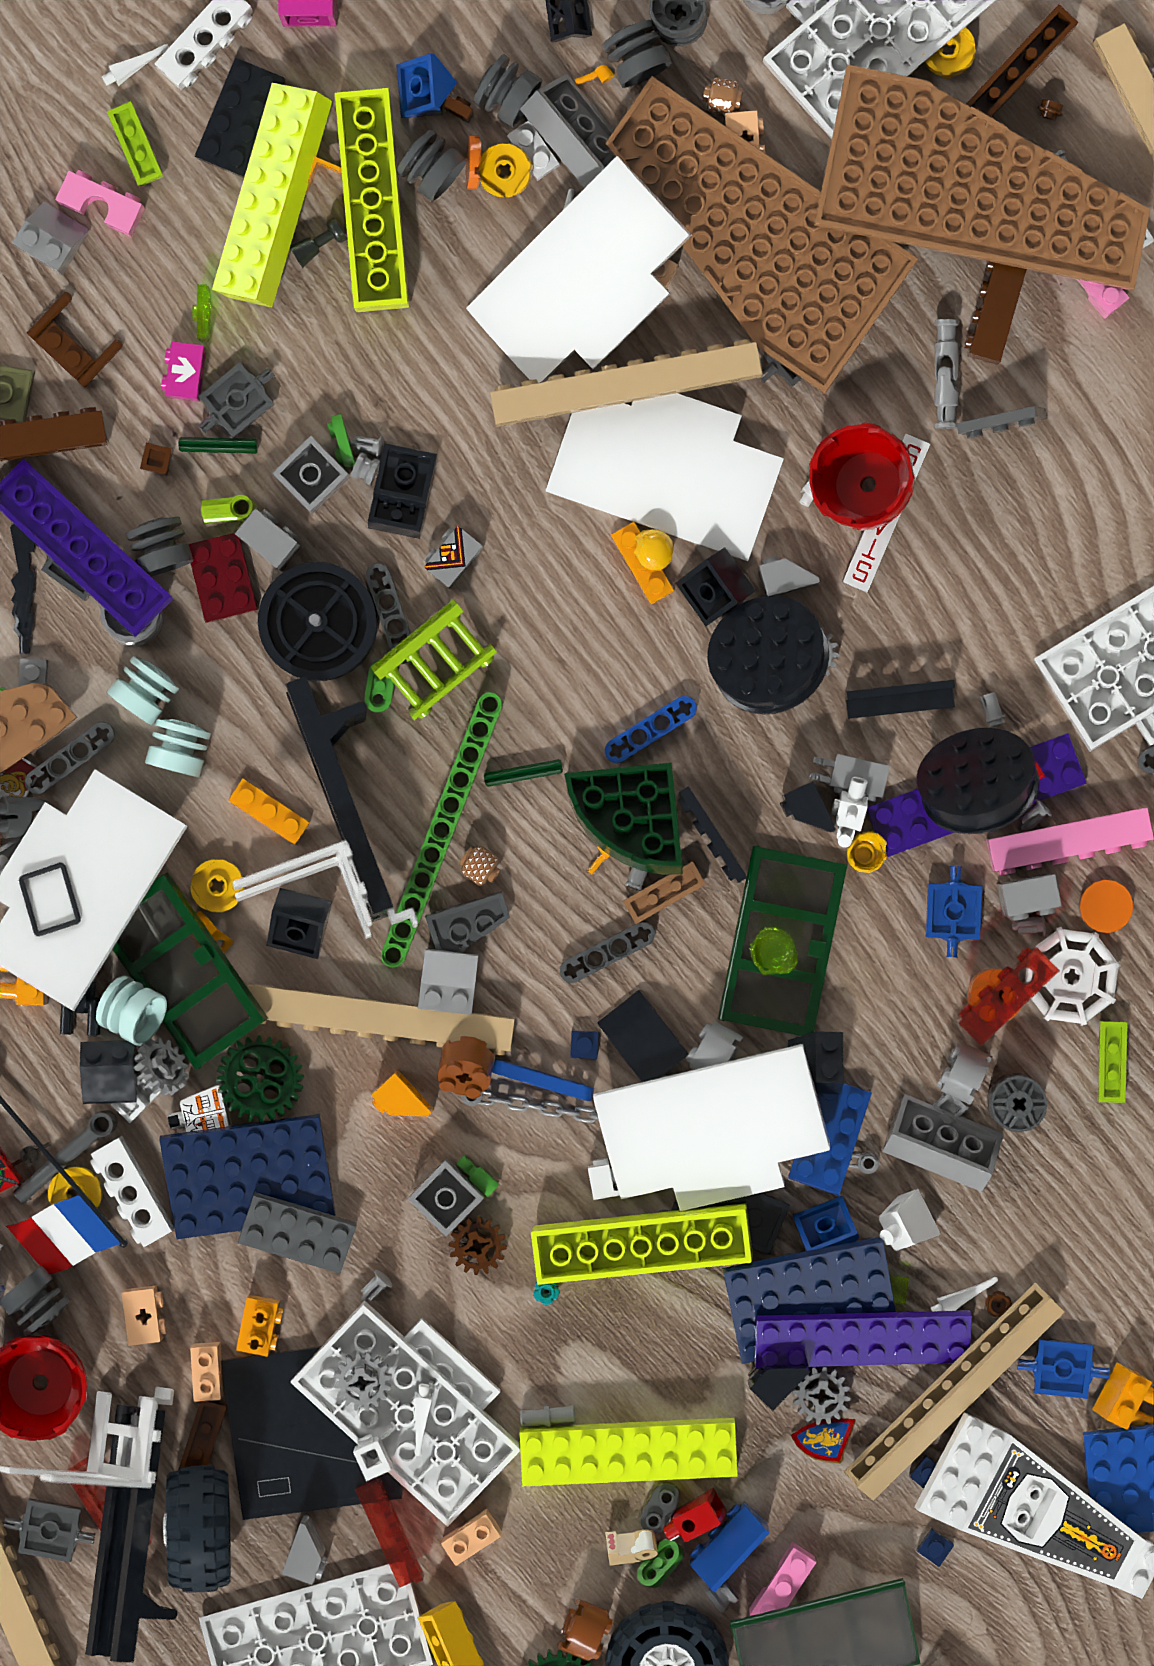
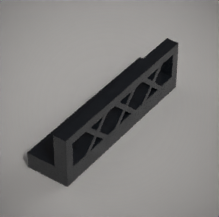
(575, 16)
(900, 699)

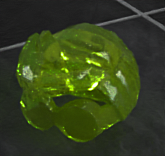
(774, 950)

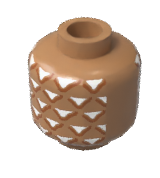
(723, 96)
(479, 865)

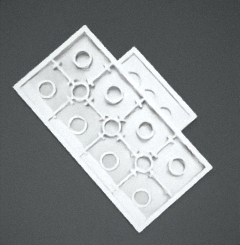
(863, 34)
(583, 276)
(668, 469)
(1107, 673)
(112, 856)
(713, 1128)
(460, 1441)
(331, 1623)

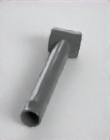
(66, 1155)

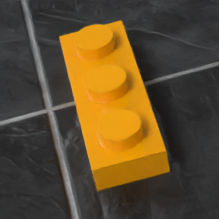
(652, 582)
(269, 811)

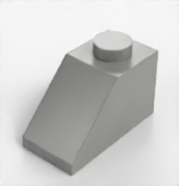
(784, 576)

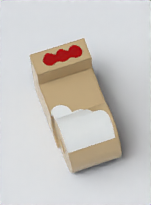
(631, 1546)

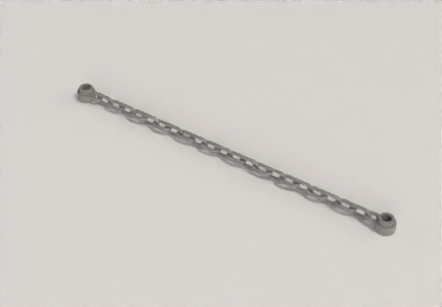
(861, 1157)

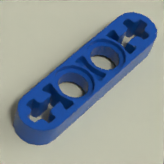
(652, 732)
(542, 1080)

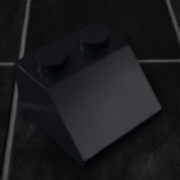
(715, 586)
(807, 807)
(298, 923)
(824, 1059)
(108, 1072)
(776, 1382)

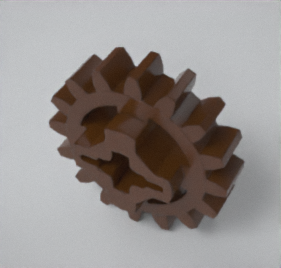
(473, 1233)

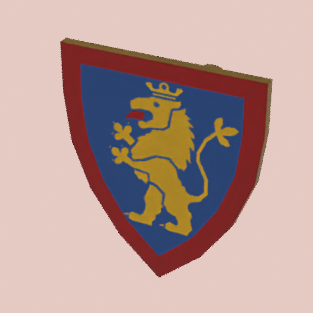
(825, 1441)

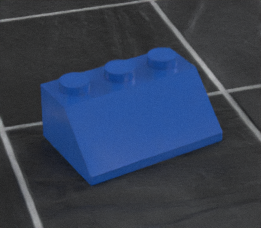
(728, 1545)

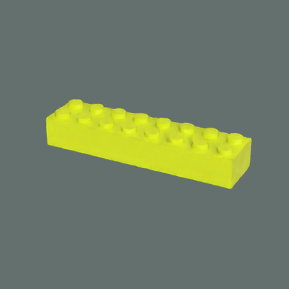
(272, 194)
(372, 200)
(642, 1244)
(628, 1452)

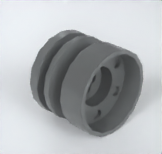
(682, 31)
(635, 49)
(506, 89)
(426, 161)
(159, 546)
(1001, 1103)
(34, 1301)

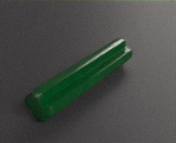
(218, 445)
(523, 773)

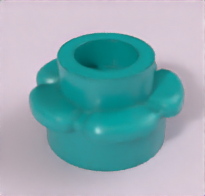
(546, 1299)

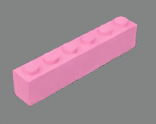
(1070, 839)

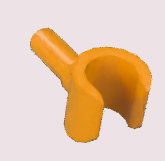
(603, 72)
(598, 861)

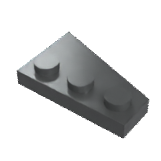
(1001, 421)
(467, 922)

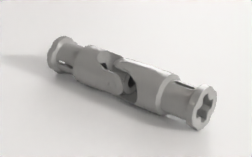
(946, 392)

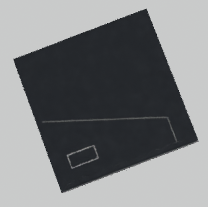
(284, 1445)

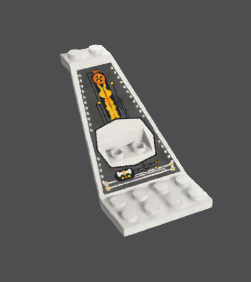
(988, 1483)

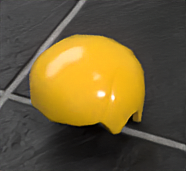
(654, 549)
(866, 853)

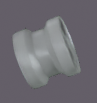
(365, 468)
(722, 1597)

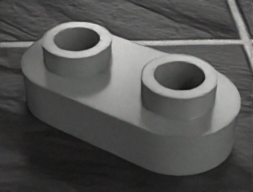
(661, 1509)

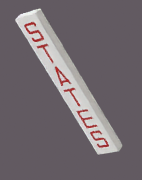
(875, 541)

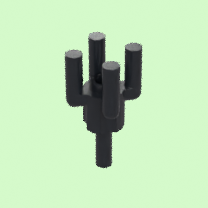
(87, 1005)

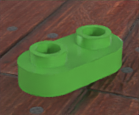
(338, 430)
(376, 686)
(660, 1564)

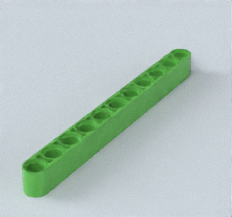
(450, 819)

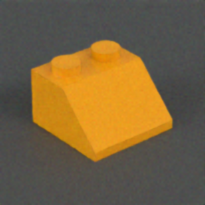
(400, 1098)

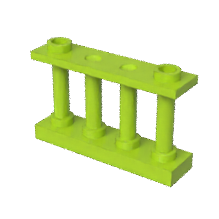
(429, 633)

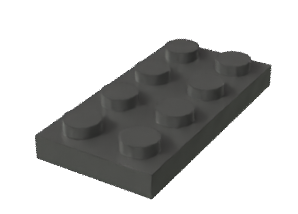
(297, 1232)

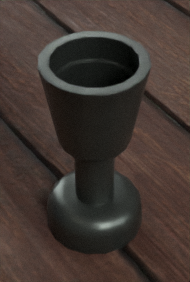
(308, 248)

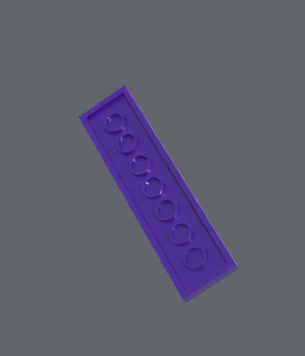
(81, 549)
(906, 824)
(862, 1338)

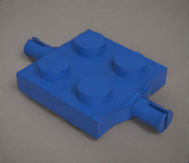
(953, 911)
(1063, 1368)

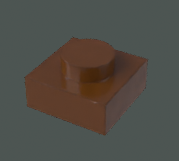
(459, 108)
(156, 459)

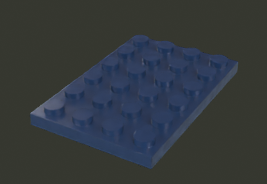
(220, 1168)
(816, 1281)

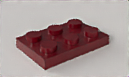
(222, 578)

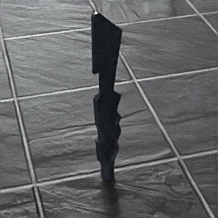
(24, 586)

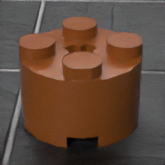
(465, 1067)
(585, 1630)

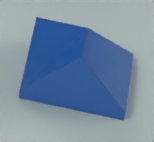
(423, 86)
(826, 1225)

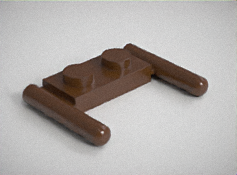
(64, 349)

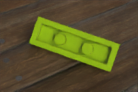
(135, 144)
(1112, 1061)

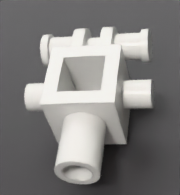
(850, 811)

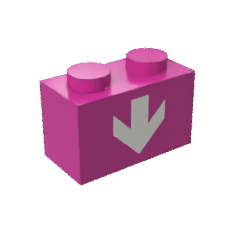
(184, 371)

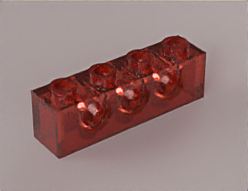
(1042, 972)

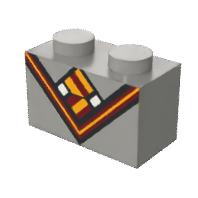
(453, 556)

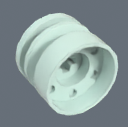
(143, 690)
(178, 747)
(131, 1010)

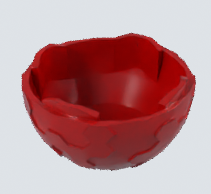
(850, 458)
(36, 1412)

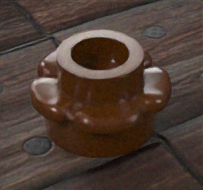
(1050, 109)
(998, 1296)

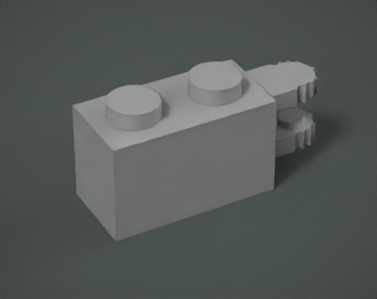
(848, 767)

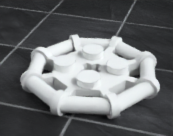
(1088, 977)

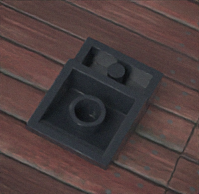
(402, 491)
(642, 1038)

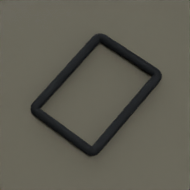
(70, 892)

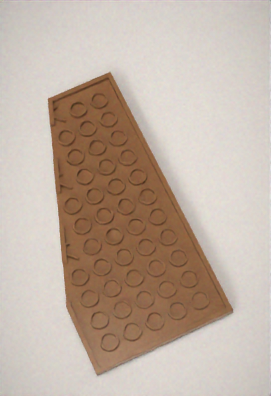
(957, 182)
(790, 284)

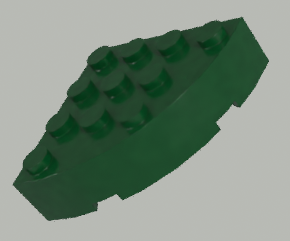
(630, 814)

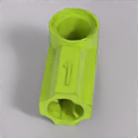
(225, 509)

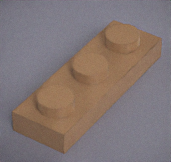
(663, 893)

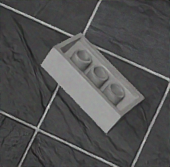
(571, 127)
(958, 1152)

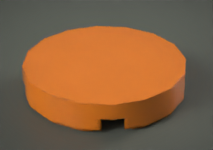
(473, 160)
(1106, 906)

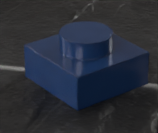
(584, 1044)
(923, 1471)
(935, 1547)

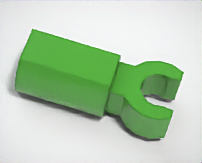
(478, 1176)

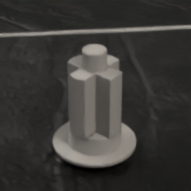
(368, 445)
(1035, 815)
(1031, 925)
(375, 1286)

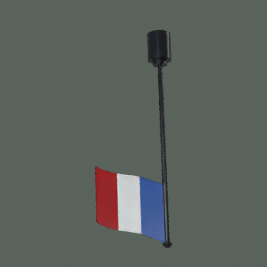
(66, 1229)

